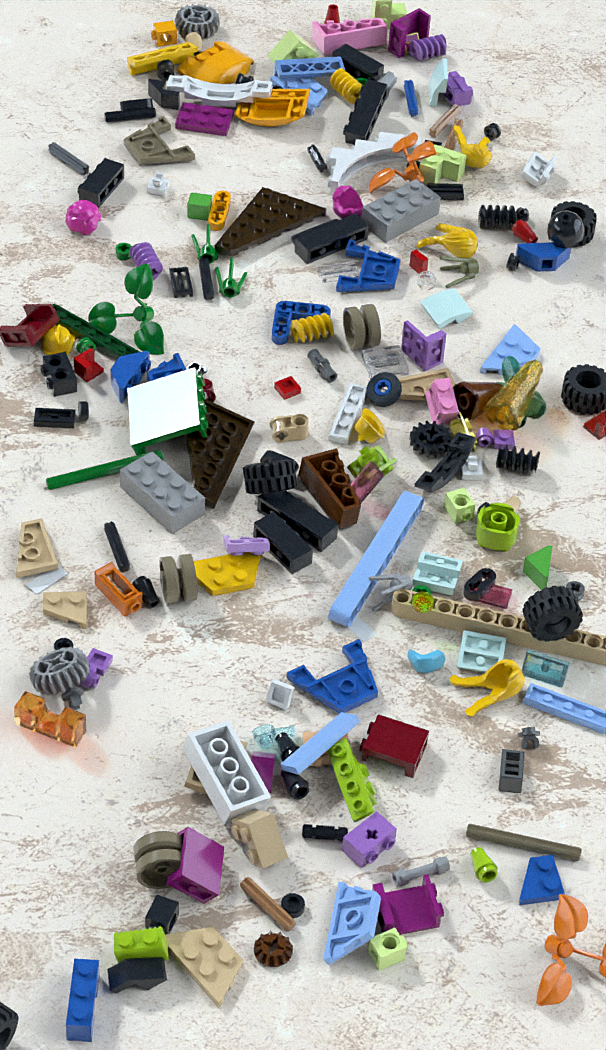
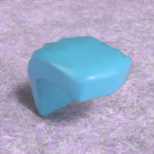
(427, 662)

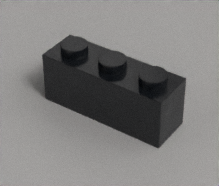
(358, 63)
(101, 182)
(284, 542)

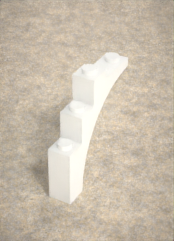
(347, 162)

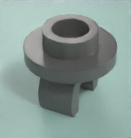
(73, 697)
(529, 734)

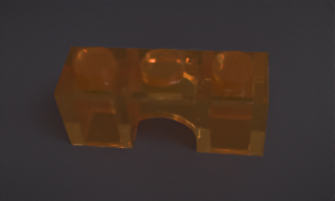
(34, 715)

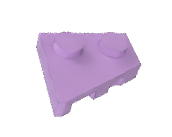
(246, 544)

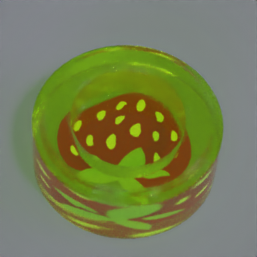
(422, 602)

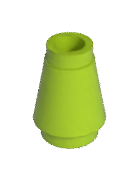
(483, 866)

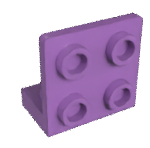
(423, 350)

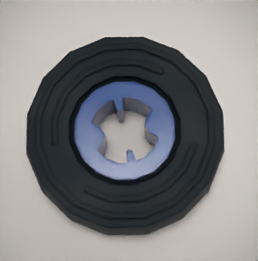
(390, 395)

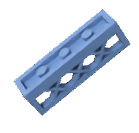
(307, 67)

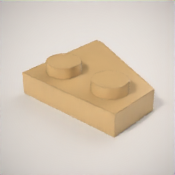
(66, 606)

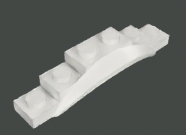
(219, 94)

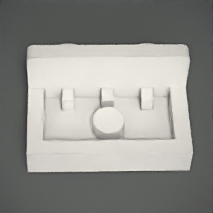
(538, 169)

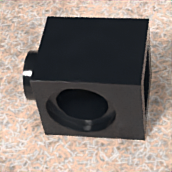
(162, 913)

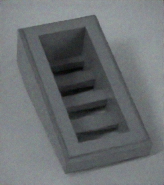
(511, 771)

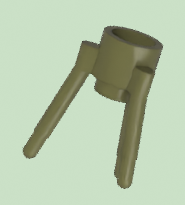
(468, 267)

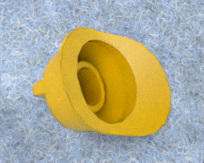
(58, 340)
(369, 427)

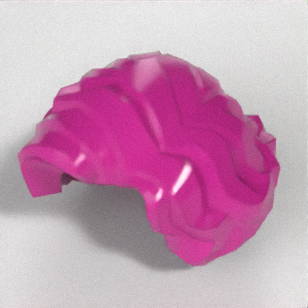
(346, 202)
(83, 217)

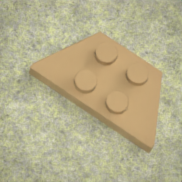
(207, 960)

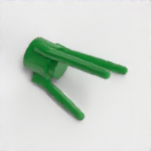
(207, 250)
(229, 286)

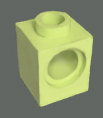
(459, 505)
(387, 957)

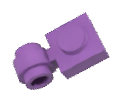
(498, 437)
(99, 664)

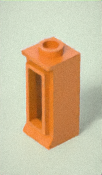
(125, 604)

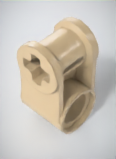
(291, 428)

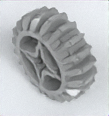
(197, 19)
(59, 671)

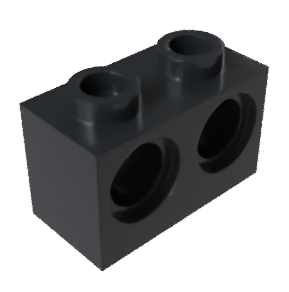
(59, 374)

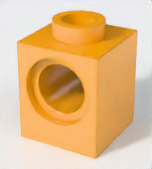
(164, 33)

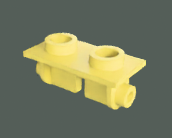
(463, 426)

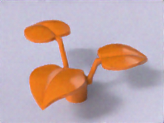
(411, 172)
(568, 920)

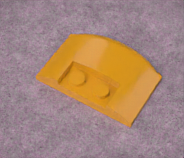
(217, 64)
(280, 109)

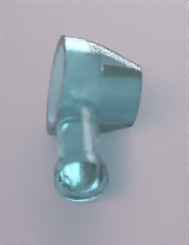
(265, 734)

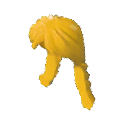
(477, 154)
(458, 240)
(503, 679)

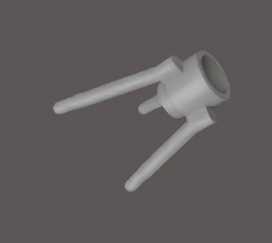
(398, 582)

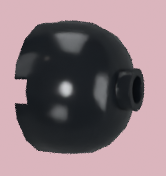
(565, 229)

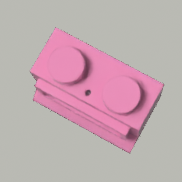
(442, 401)

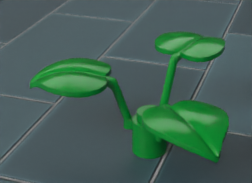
(150, 336)

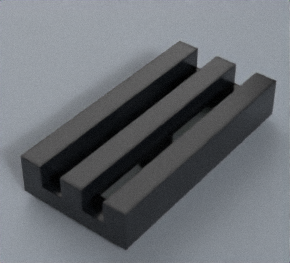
(447, 191)
(182, 291)
(54, 417)

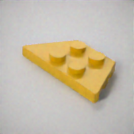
(227, 573)

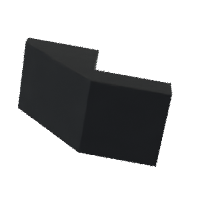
(163, 97)
(139, 971)

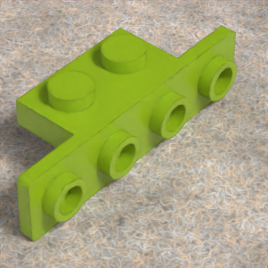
(352, 780)

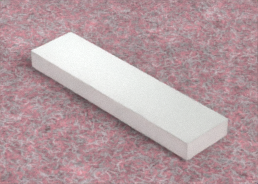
(348, 414)

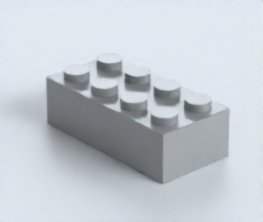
(401, 210)
(162, 492)

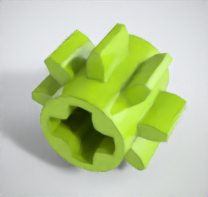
(369, 455)

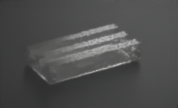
(332, 271)

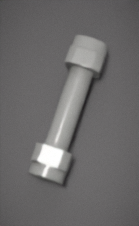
(402, 877)

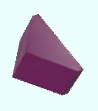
(264, 764)

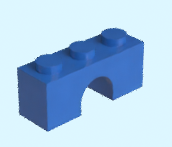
(82, 1000)

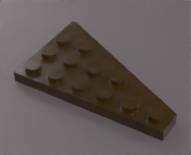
(266, 218)
(216, 455)

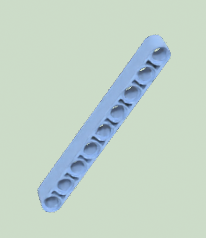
(375, 559)

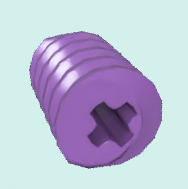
(428, 47)
(144, 254)

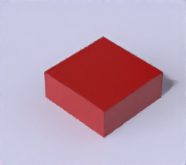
(418, 261)
(287, 387)

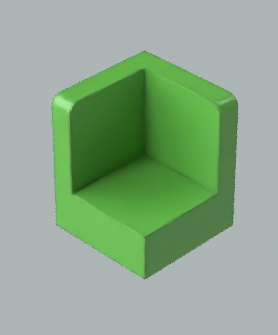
(199, 206)

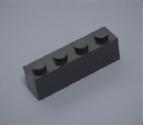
(365, 112)
(330, 238)
(308, 522)

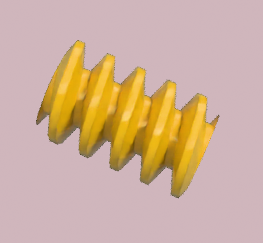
(345, 85)
(312, 326)

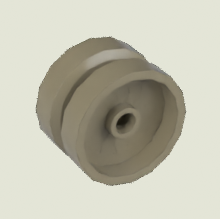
(361, 326)
(178, 578)
(157, 857)

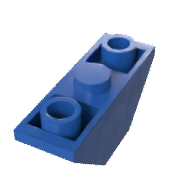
(542, 255)
(128, 372)

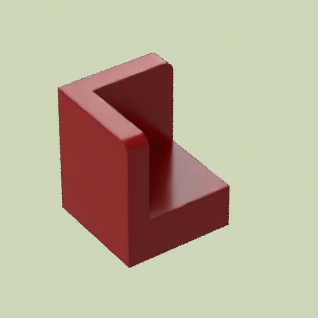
(86, 366)

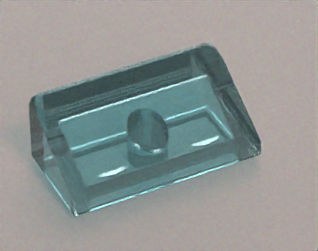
(545, 668)

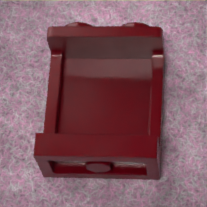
(33, 327)
(395, 743)

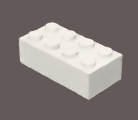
(226, 771)

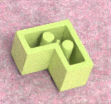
(387, 11)
(292, 47)
(446, 163)

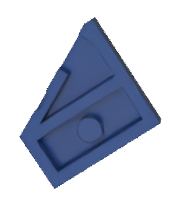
(167, 368)
(541, 881)

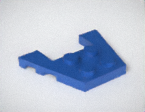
(377, 271)
(343, 688)

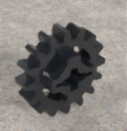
(430, 439)

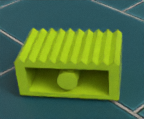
(140, 944)

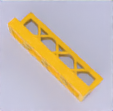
(149, 60)

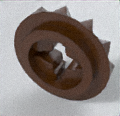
(279, 956)

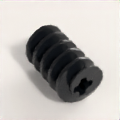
(497, 216)
(517, 459)

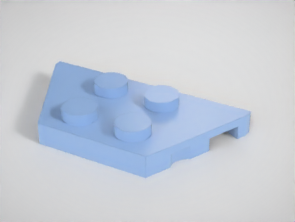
(317, 94)
(513, 344)
(351, 921)

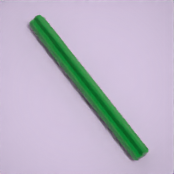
(94, 471)

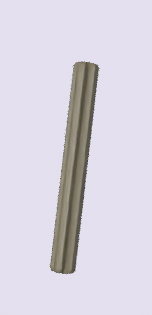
(523, 842)

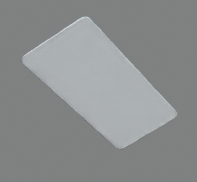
(46, 579)
(361, 629)

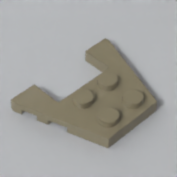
(150, 148)

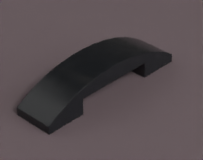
(449, 466)

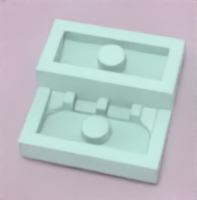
(438, 82)
(446, 307)
(437, 573)
(480, 651)

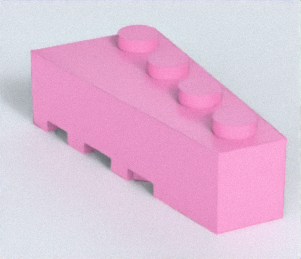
(355, 34)

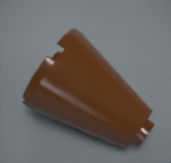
(473, 396)

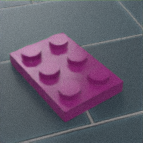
(204, 119)

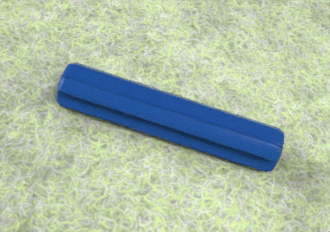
(411, 97)

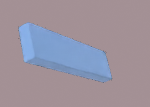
(565, 708)
(320, 743)

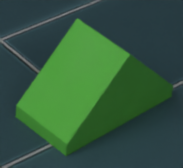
(538, 565)

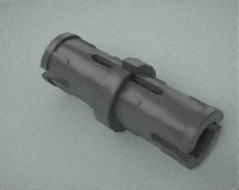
(328, 372)

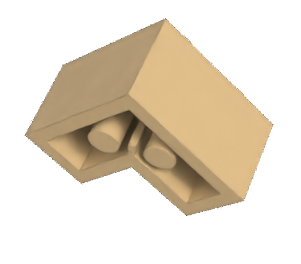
(261, 835)

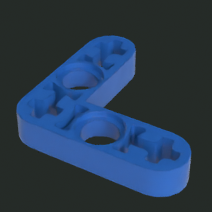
(284, 312)

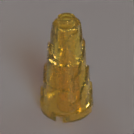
(511, 401)

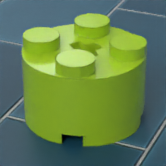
(497, 527)

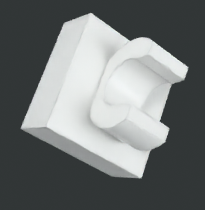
(158, 185)
(472, 469)
(280, 694)

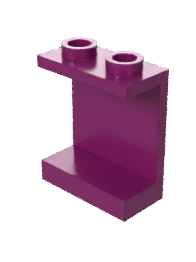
(411, 23)
(199, 867)
(409, 908)

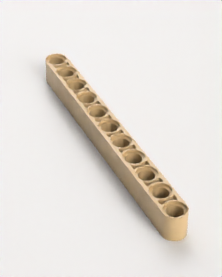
(472, 618)

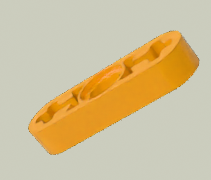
(222, 216)

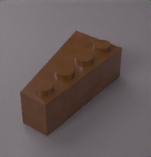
(331, 486)

